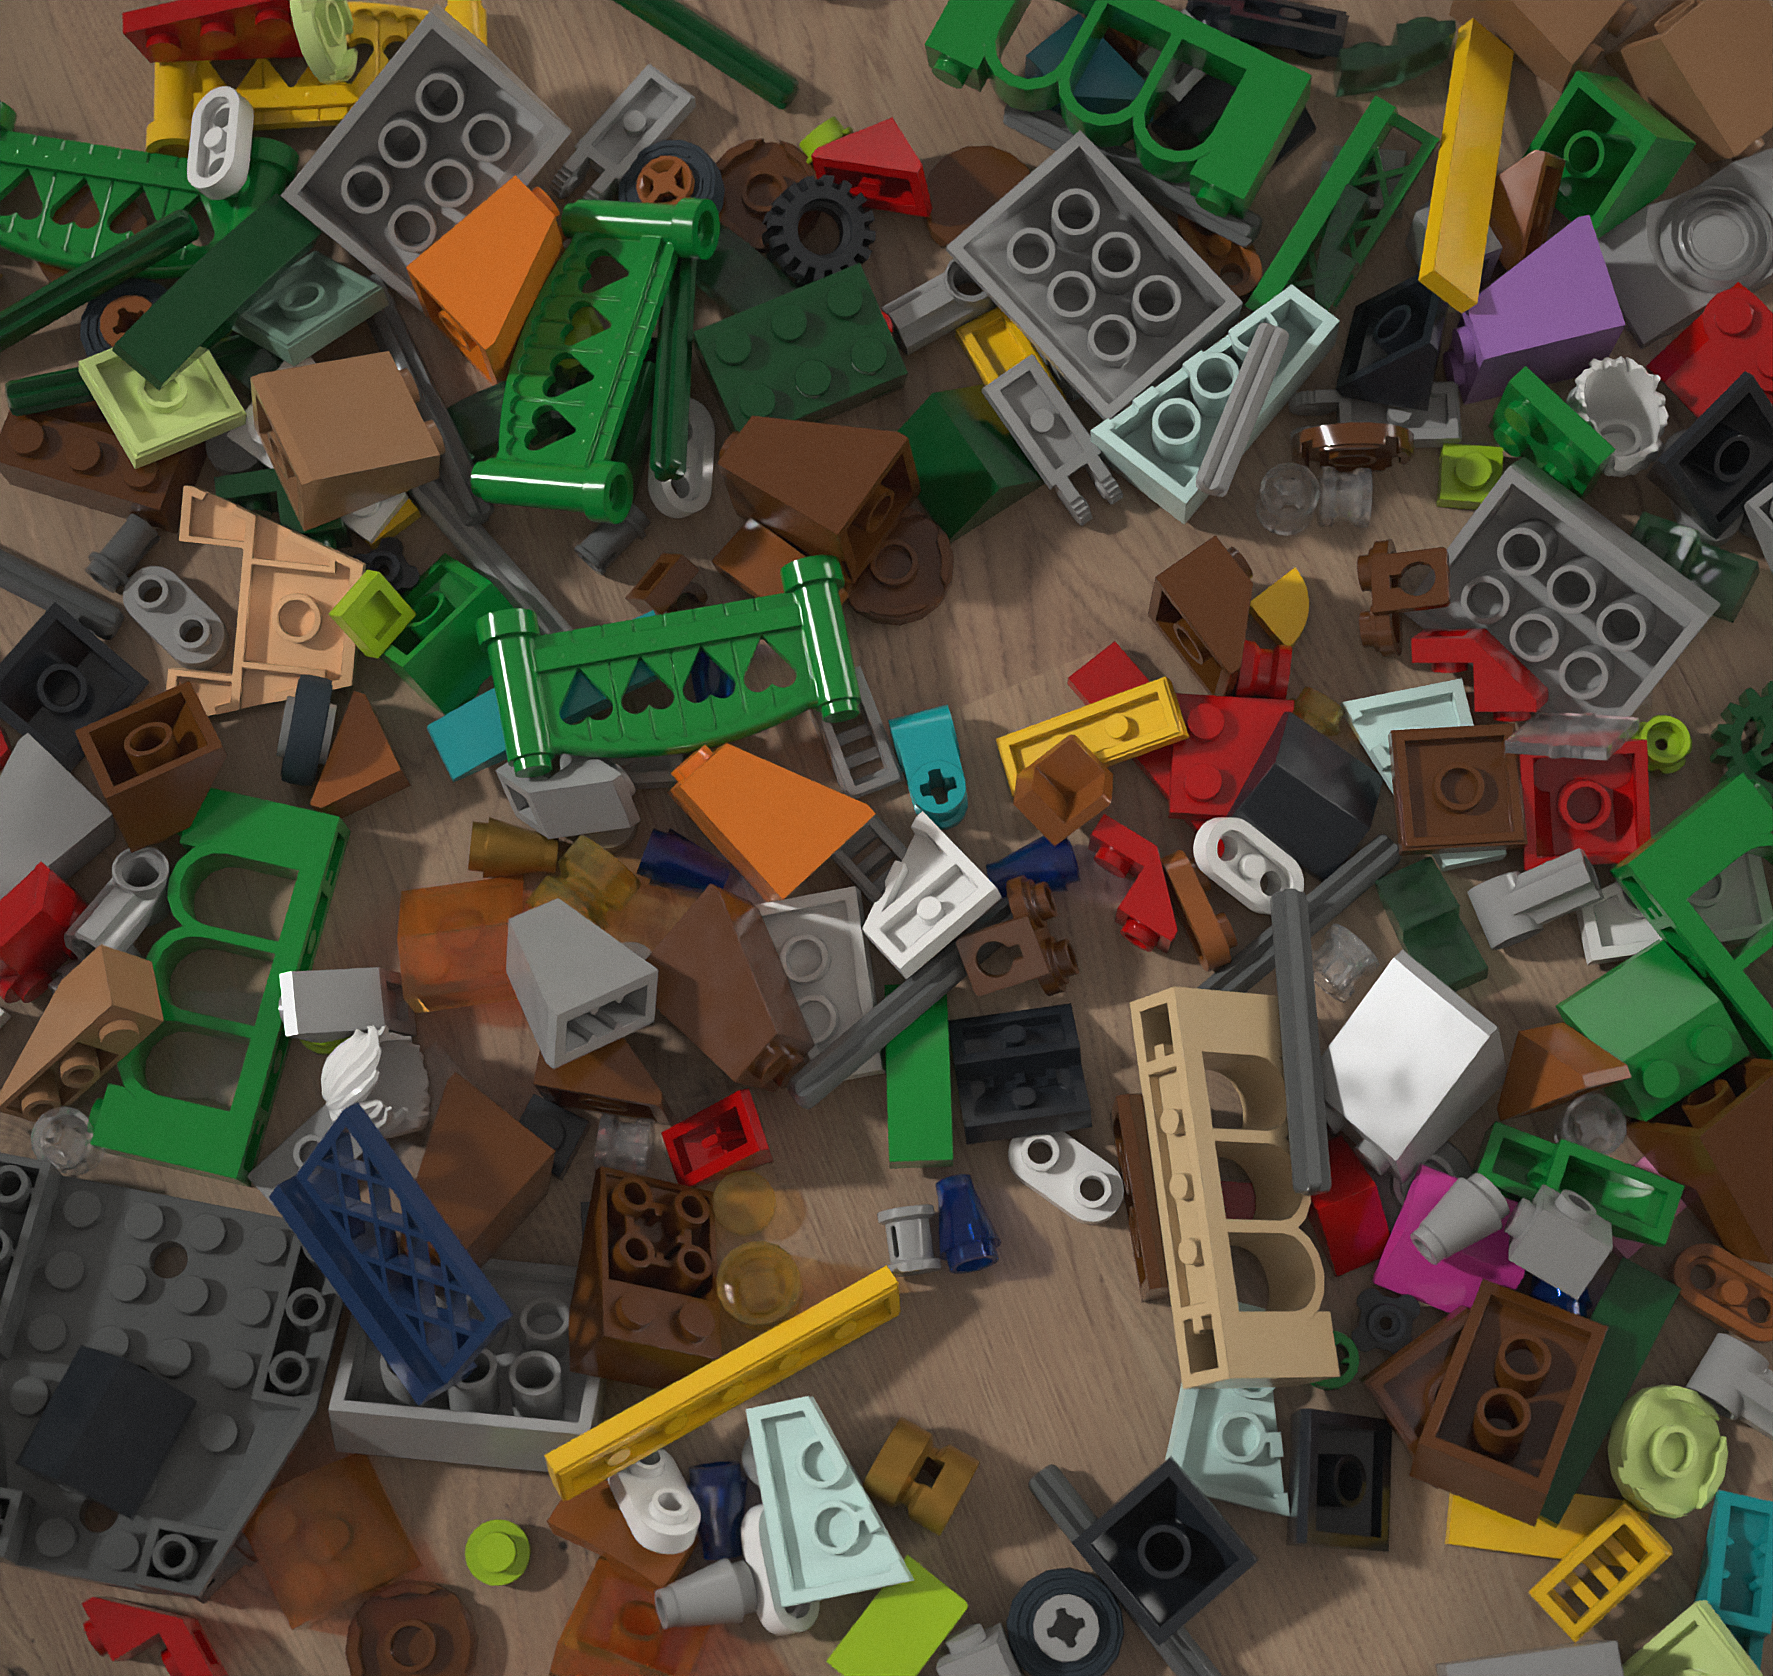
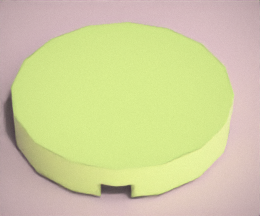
(322, 38)
(1667, 1451)

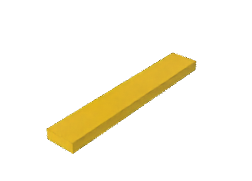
(1466, 167)
(723, 1384)

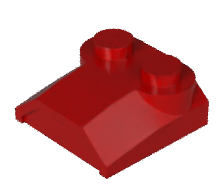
(1717, 348)
(1586, 805)
(33, 932)

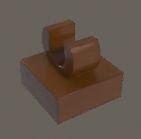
(664, 584)

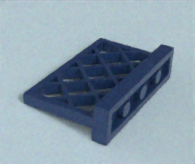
(361, 1259)

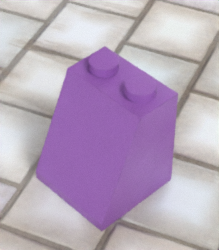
(1541, 314)

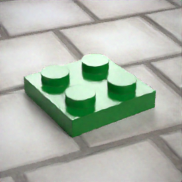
(1550, 434)

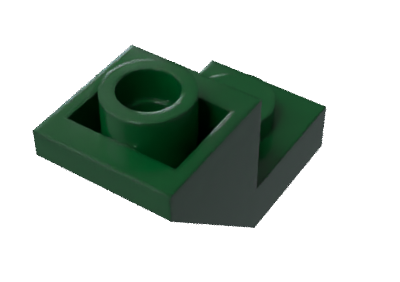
(264, 495)

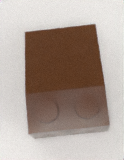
(1508, 1402)

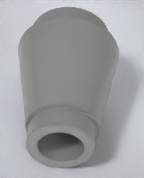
(1461, 1218)
(708, 1597)

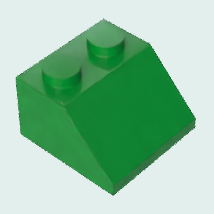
(1614, 150)
(440, 645)
(1660, 1025)

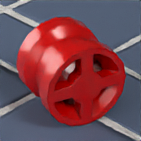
(1264, 671)

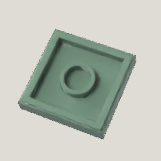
(310, 308)

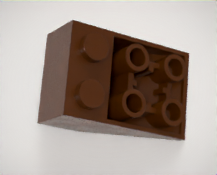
(645, 1282)

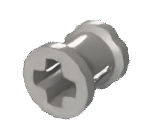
(909, 1240)

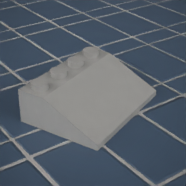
(424, 149)
(1096, 277)
(1568, 595)
(505, 1412)

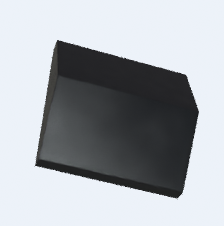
(61, 682)
(1309, 797)

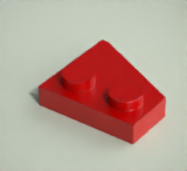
(1220, 751)

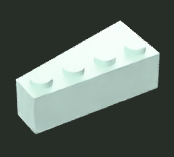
(1169, 427)

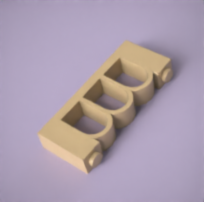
(1217, 1345)

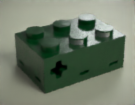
(802, 353)

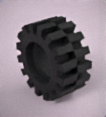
(823, 196)

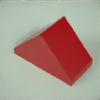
(878, 166)
(717, 1141)
(1350, 1215)

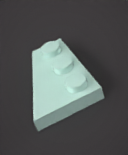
(1413, 708)
(1231, 1444)
(815, 1508)

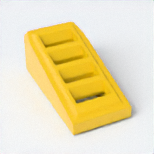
(1641, 1530)

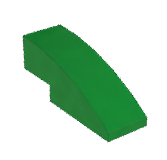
(920, 1091)
(1628, 1197)

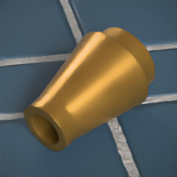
(510, 850)

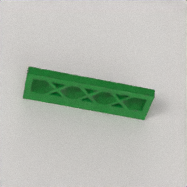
(1347, 168)

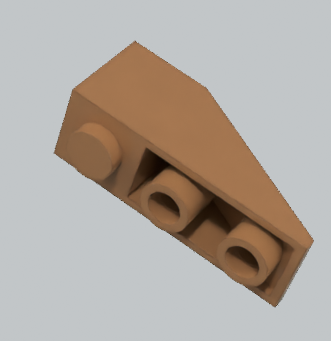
(85, 1031)

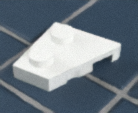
(927, 899)

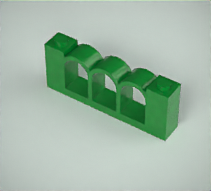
(1221, 171)
(262, 838)
(1680, 861)

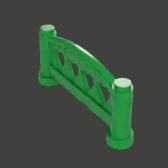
(116, 180)
(578, 469)
(537, 671)

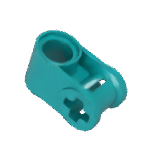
(931, 759)

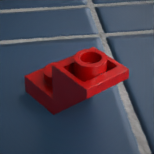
(1500, 679)
(1147, 906)
(131, 1628)

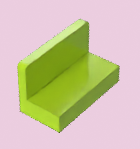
(900, 1627)

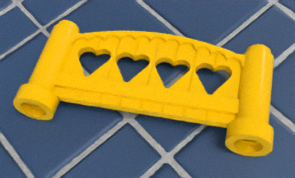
(308, 103)

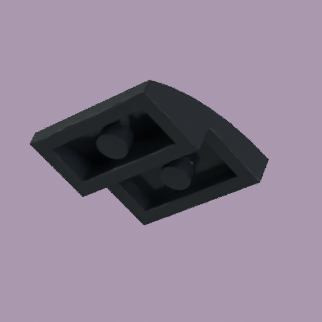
(1019, 1074)

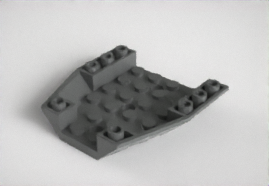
(235, 1331)

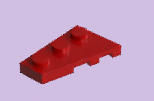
(213, 30)

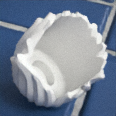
(1624, 409)
(383, 1076)

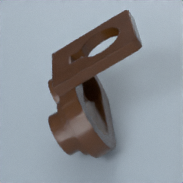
(1381, 574)
(1042, 955)

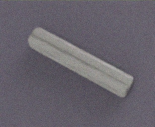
(1242, 410)

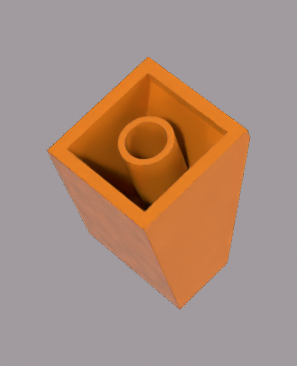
(488, 274)
(765, 816)

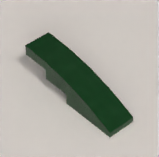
(216, 292)
(1634, 1311)

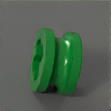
(1351, 1362)

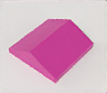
(1455, 1278)

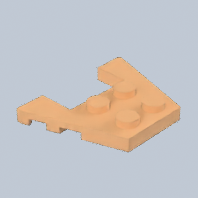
(282, 607)

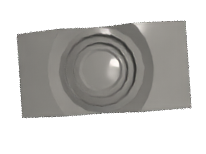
(1692, 247)

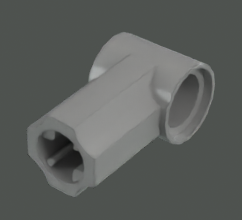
(934, 309)
(1519, 904)
(123, 906)
(1736, 1383)

